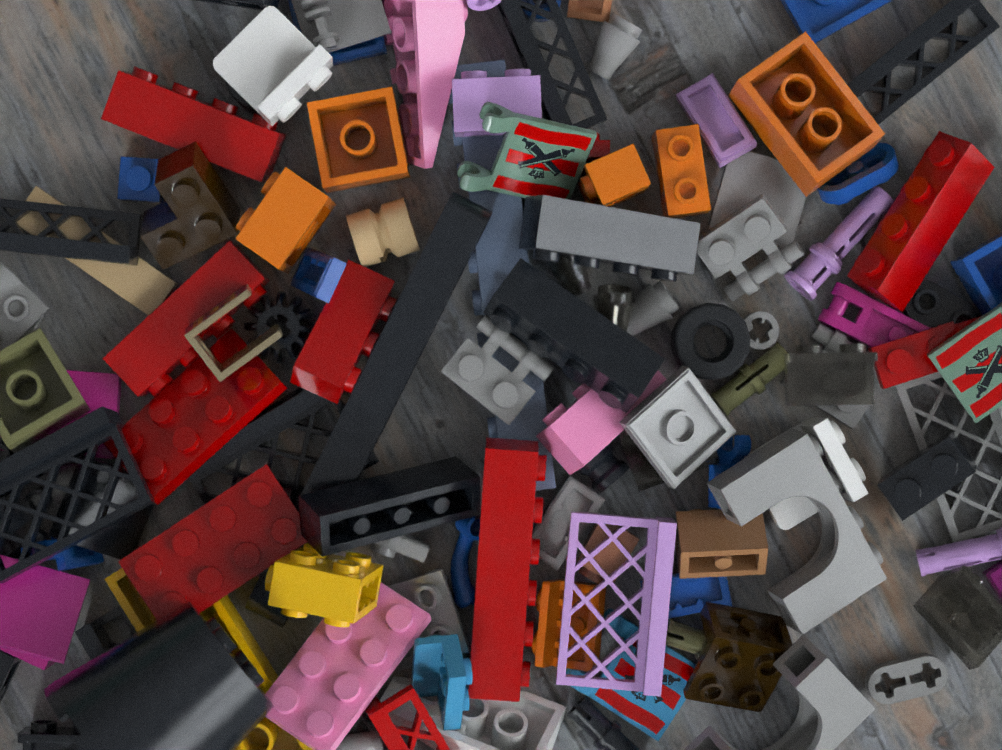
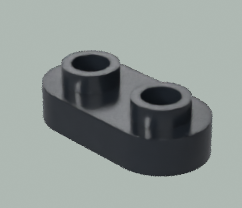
(945, 306)

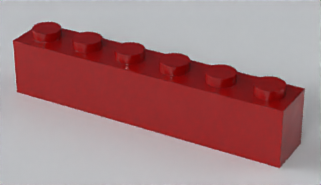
(504, 568)

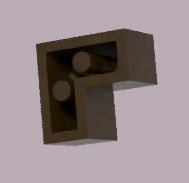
(195, 208)

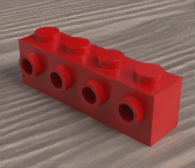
(181, 119)
(921, 220)
(159, 341)

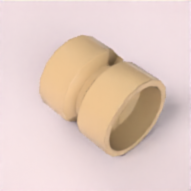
(383, 232)

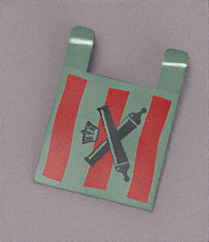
(533, 157)
(973, 364)

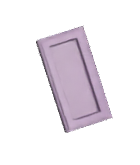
(718, 120)

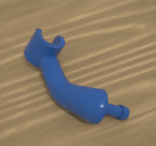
(462, 587)

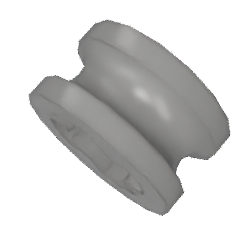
(771, 334)

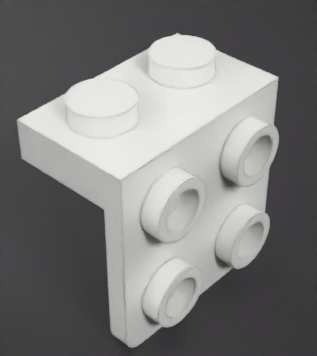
(273, 65)
(850, 473)

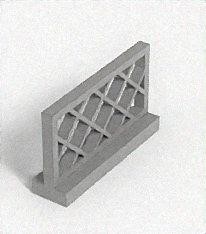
(996, 426)

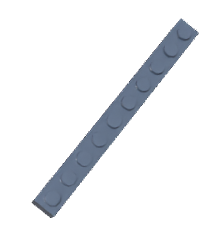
(493, 261)

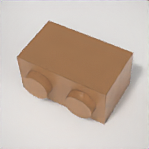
(717, 547)

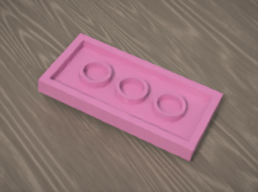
(343, 671)

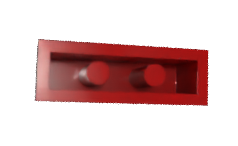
(344, 333)

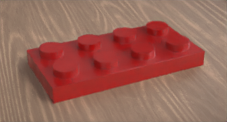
(196, 417)
(216, 546)

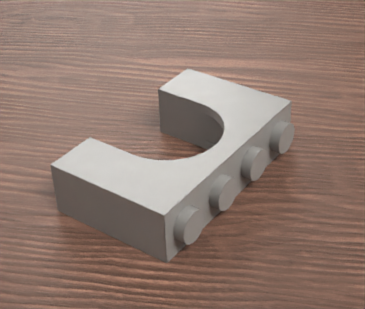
(844, 561)
(827, 704)

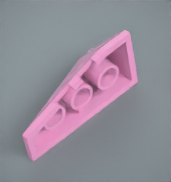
(427, 52)

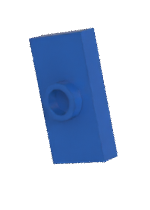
(318, 274)
(691, 594)

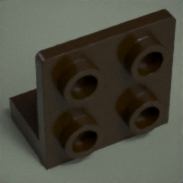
(739, 657)

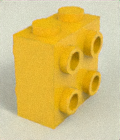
(324, 586)

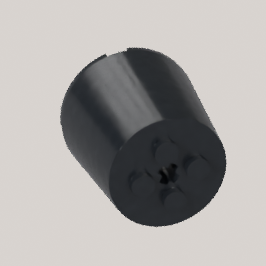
(164, 690)

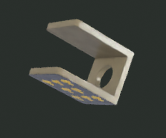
(225, 369)

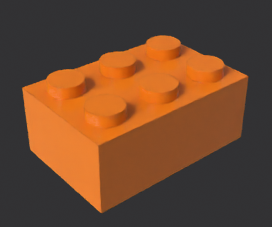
(805, 114)

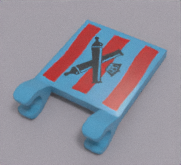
(645, 712)

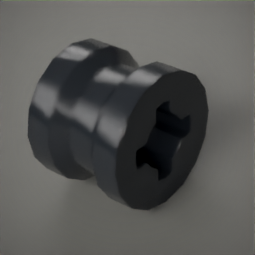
(604, 469)

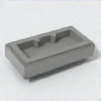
(556, 520)
(406, 545)

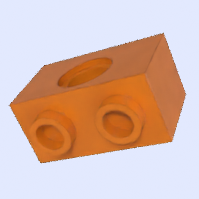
(681, 171)
(614, 178)

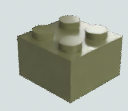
(35, 392)

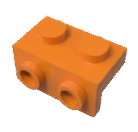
(546, 639)

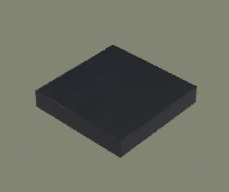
(117, 539)

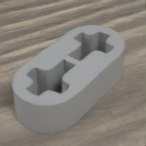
(908, 688)

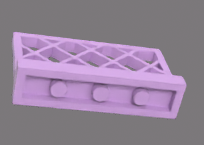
(653, 607)

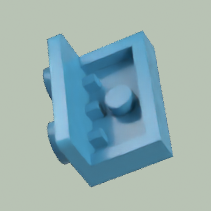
(443, 673)

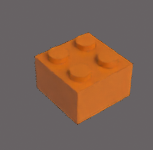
(358, 139)
(284, 219)

